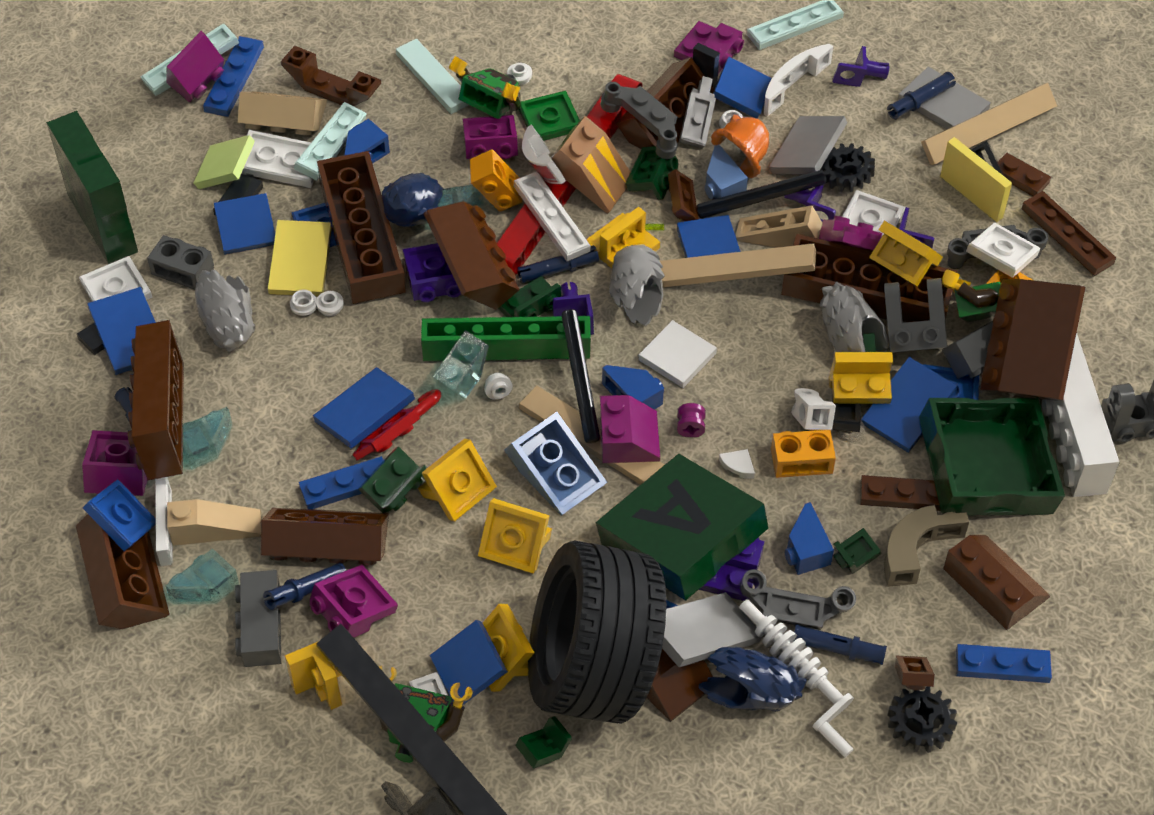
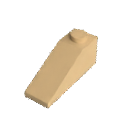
(779, 227)
(210, 521)

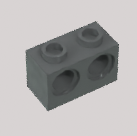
(179, 261)

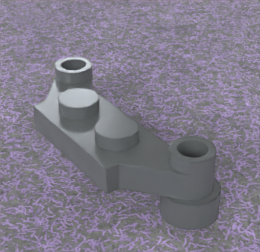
(647, 111)
(957, 247)
(792, 606)

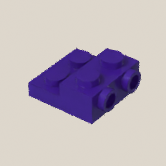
(429, 273)
(730, 574)

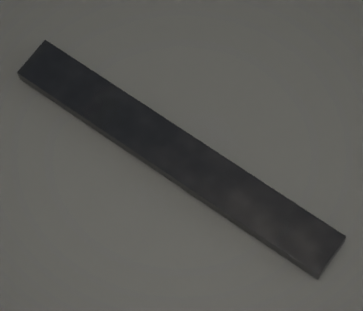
(407, 724)

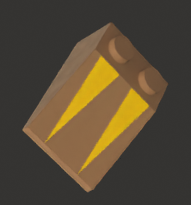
(592, 164)

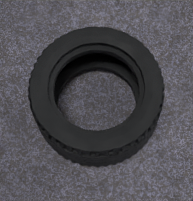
(597, 632)

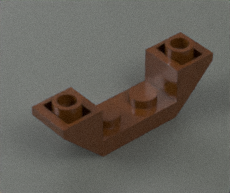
(304, 69)

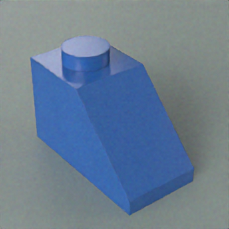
(369, 138)
(635, 383)
(808, 543)

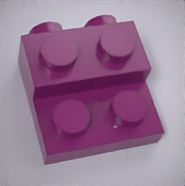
(721, 39)
(490, 133)
(842, 232)
(352, 600)

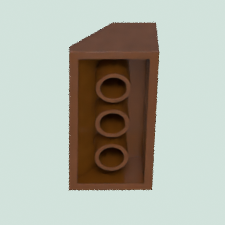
(673, 92)
(472, 253)
(324, 535)
(122, 583)

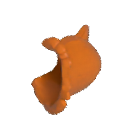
(750, 137)

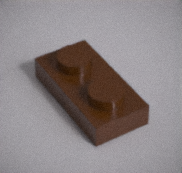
(1023, 175)
(682, 196)
(914, 672)

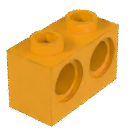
(494, 180)
(803, 458)

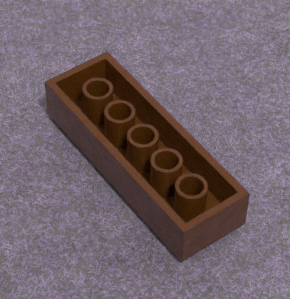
(361, 227)
(855, 269)
(157, 401)

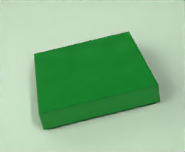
(550, 115)

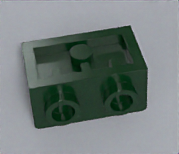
(651, 172)
(531, 299)
(392, 481)

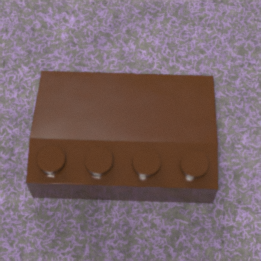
(1032, 339)

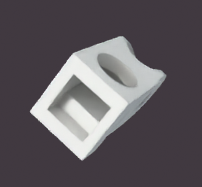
(812, 410)

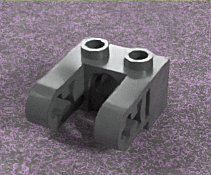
(921, 334)
(1129, 414)

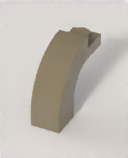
(913, 531)

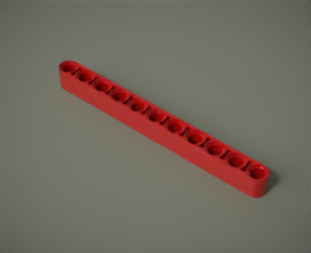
(525, 230)

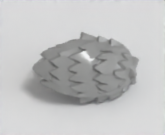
(637, 282)
(224, 309)
(849, 317)

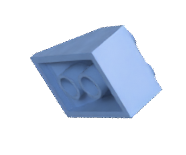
(555, 464)

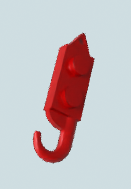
(397, 425)

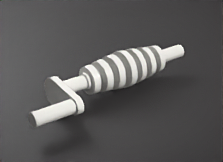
(792, 653)

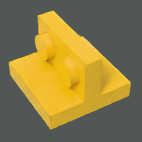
(622, 232)
(904, 254)
(861, 377)
(457, 480)
(514, 535)
(510, 644)
(312, 669)

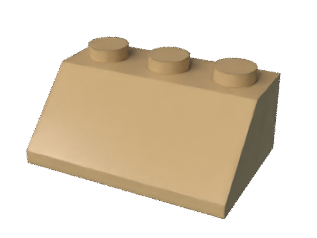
(280, 112)

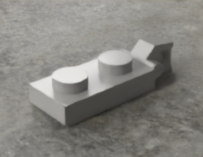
(698, 115)

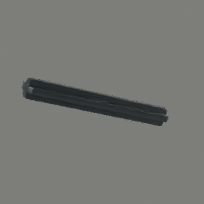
(761, 194)
(580, 376)

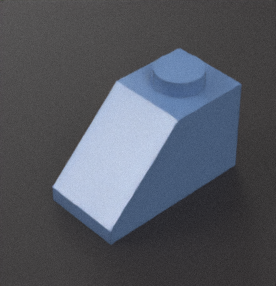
(724, 175)

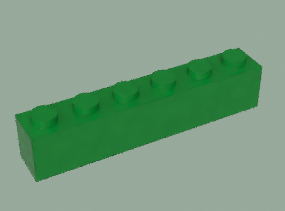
(506, 336)

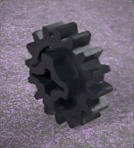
(847, 167)
(914, 726)

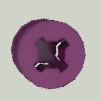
(691, 420)

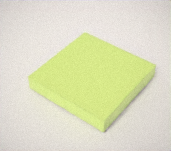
(224, 162)

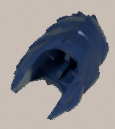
(409, 199)
(752, 681)

